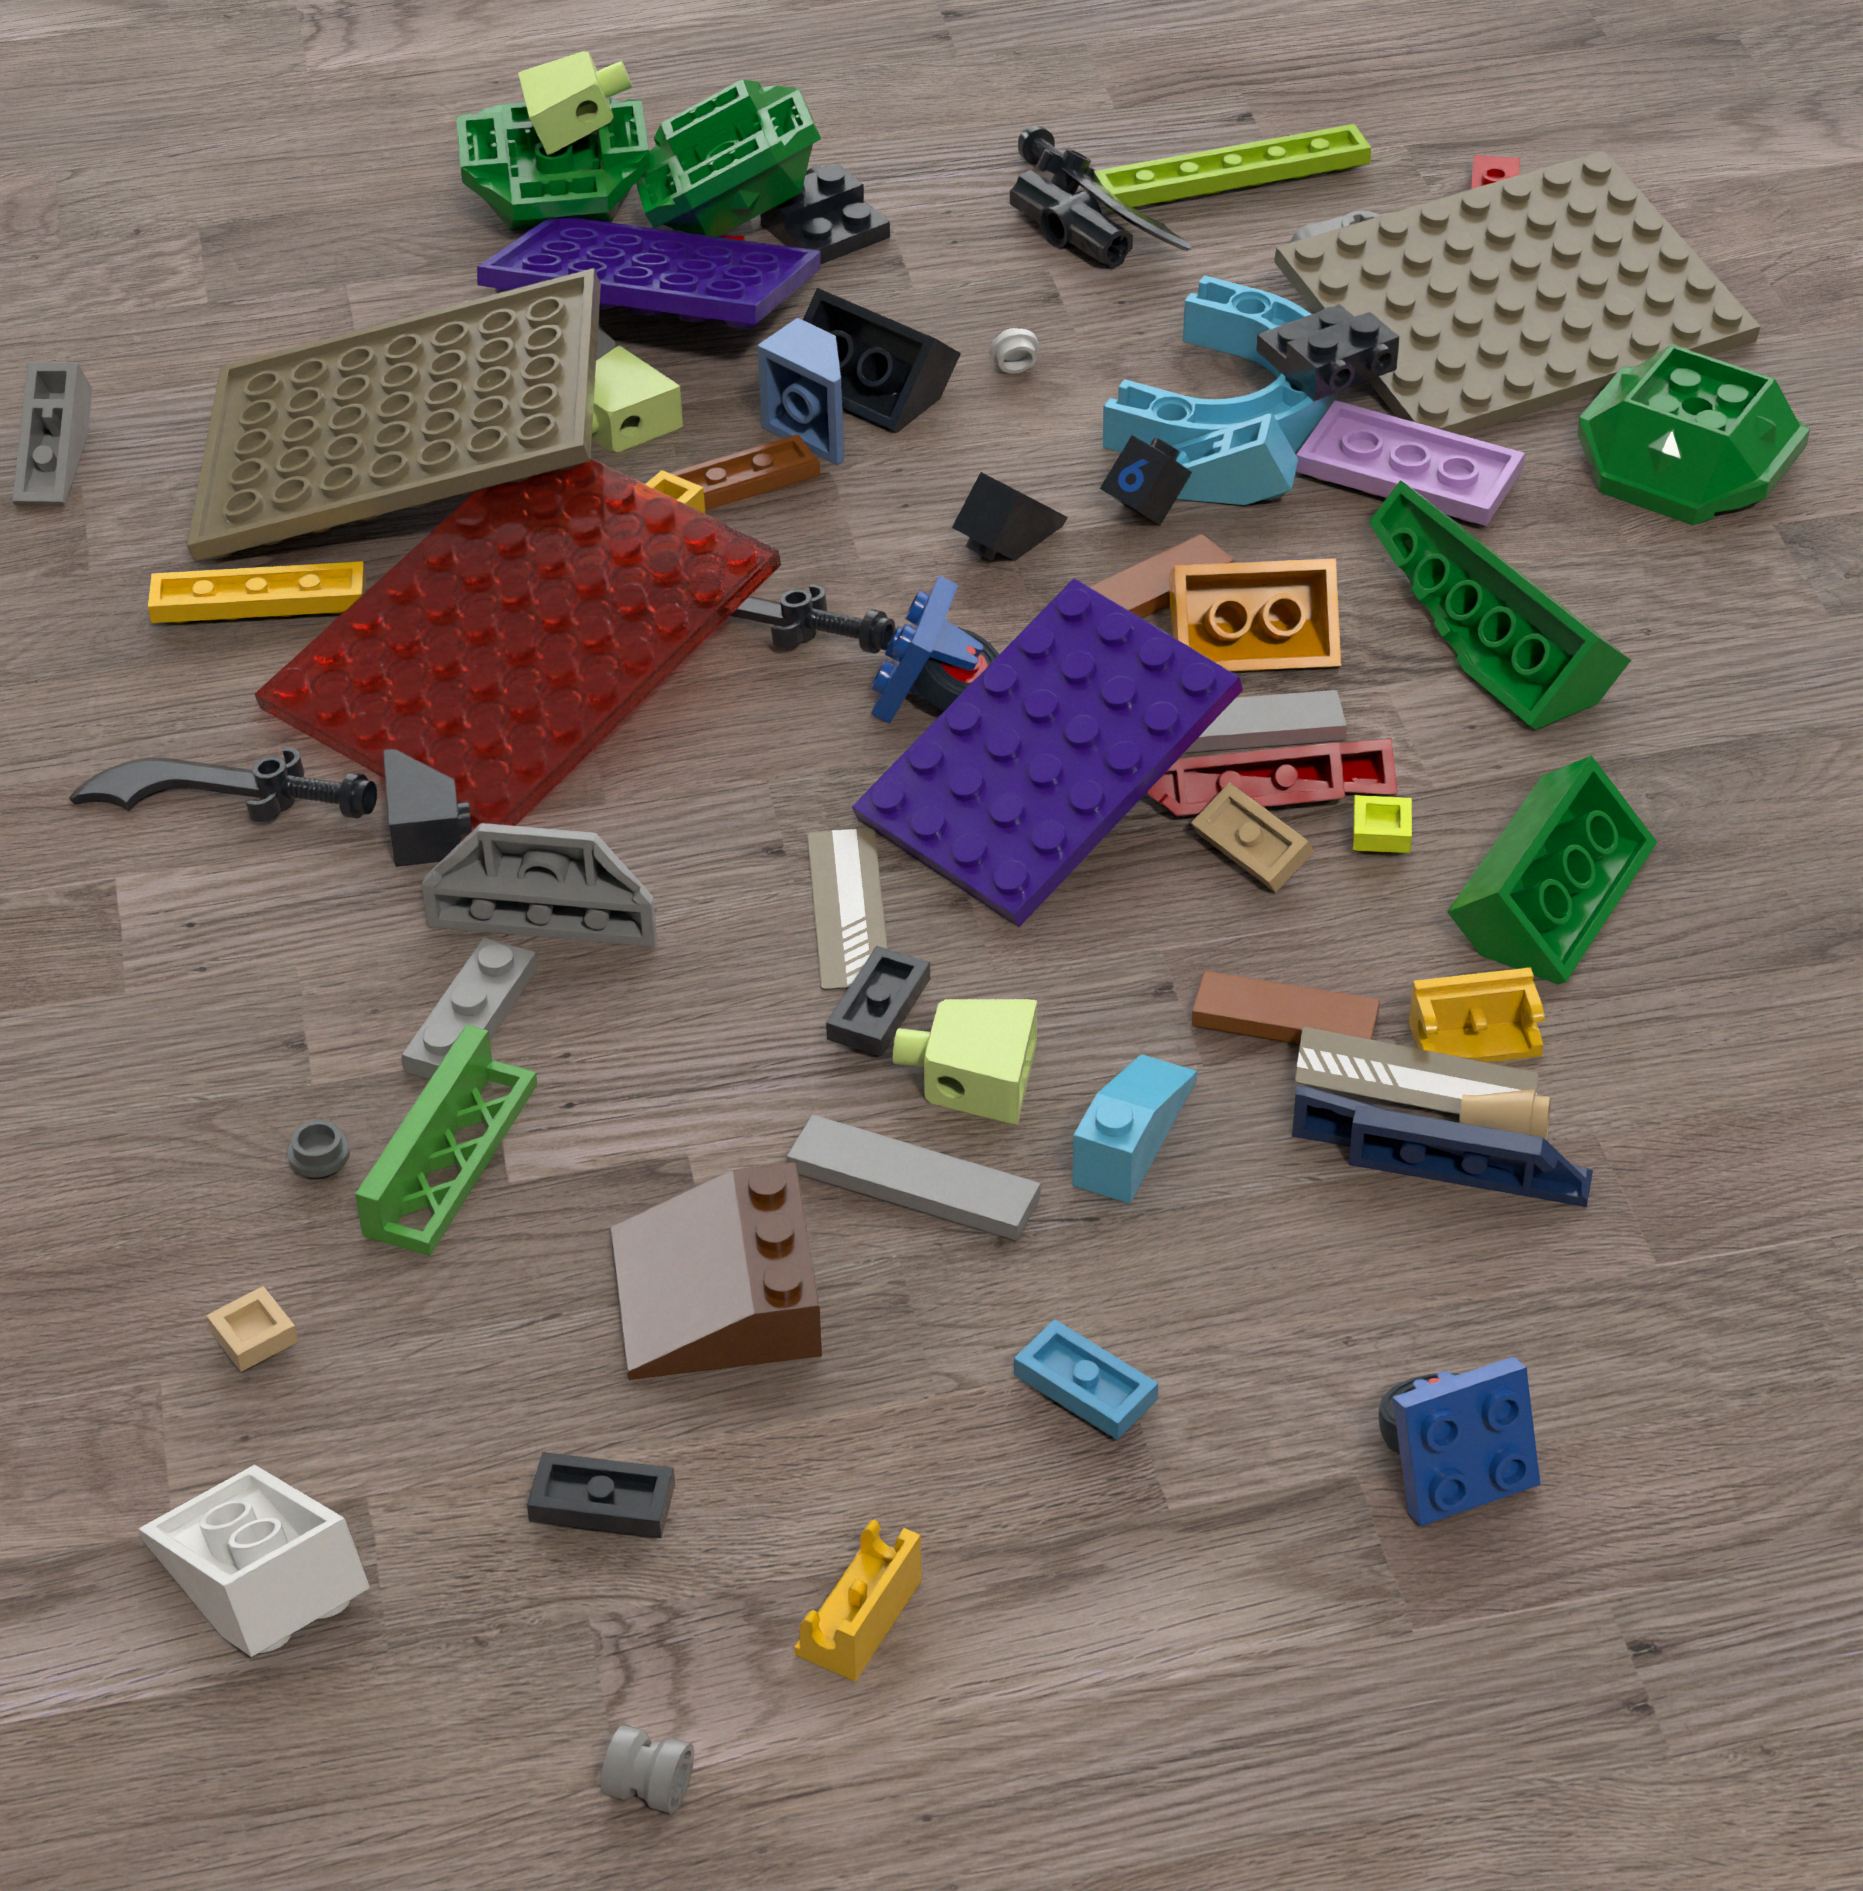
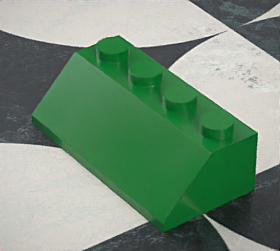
(1554, 873)

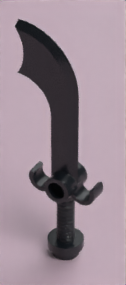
(1073, 169)
(805, 612)
(269, 780)

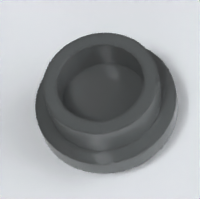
(318, 1149)

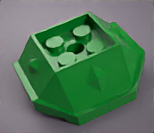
(728, 159)
(525, 186)
(1690, 436)

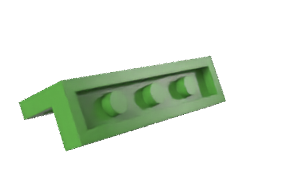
(425, 1133)

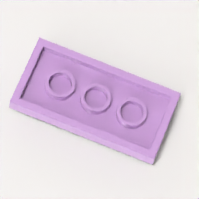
(1379, 450)

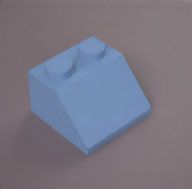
(802, 388)

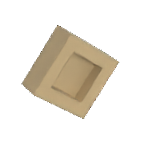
(252, 1328)

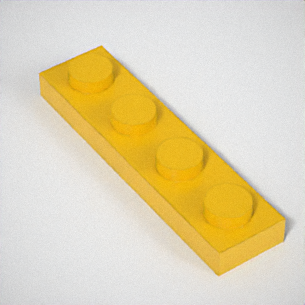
(255, 592)

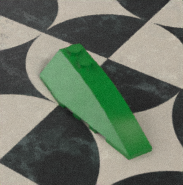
(1495, 617)

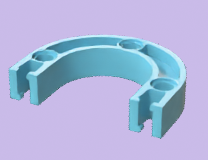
(1226, 320)

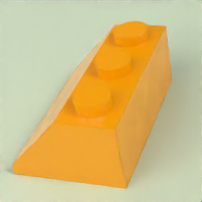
(1258, 613)

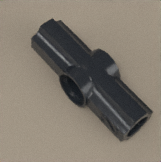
(1071, 219)

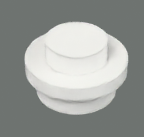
(1014, 350)

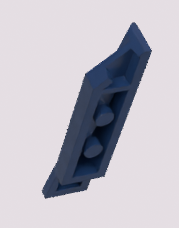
(1440, 1148)

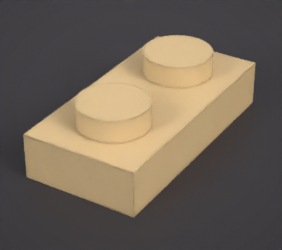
(1252, 837)

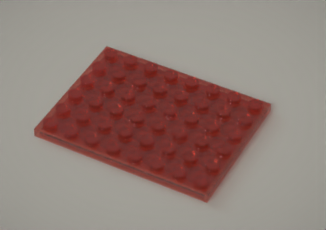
(520, 633)

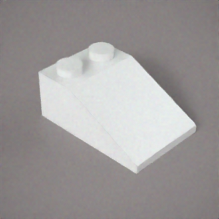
(258, 1558)

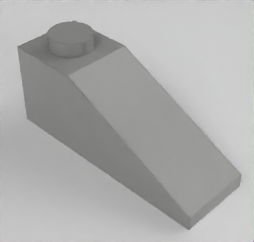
(51, 432)

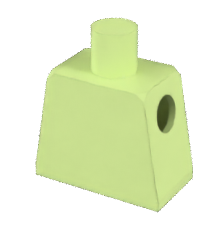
(571, 97)
(632, 402)
(975, 1055)

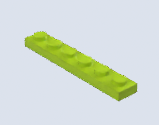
(1236, 166)

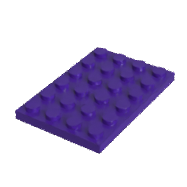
(656, 269)
(1047, 750)

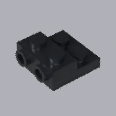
(827, 215)
(1330, 350)

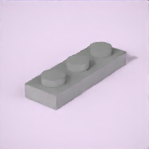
(477, 997)

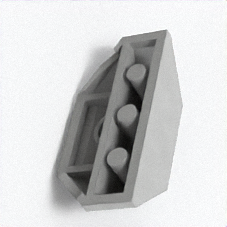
(539, 887)

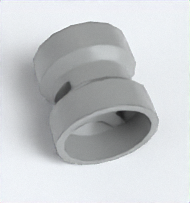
(650, 1770)

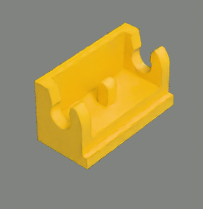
(1478, 1015)
(862, 1604)

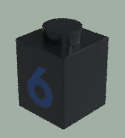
(1147, 478)

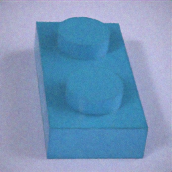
(1086, 1379)

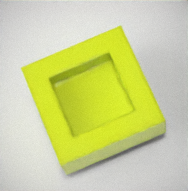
(1382, 824)

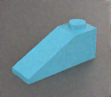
(1239, 463)
(1128, 1126)

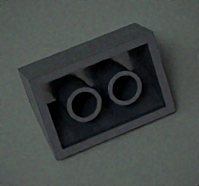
(884, 366)

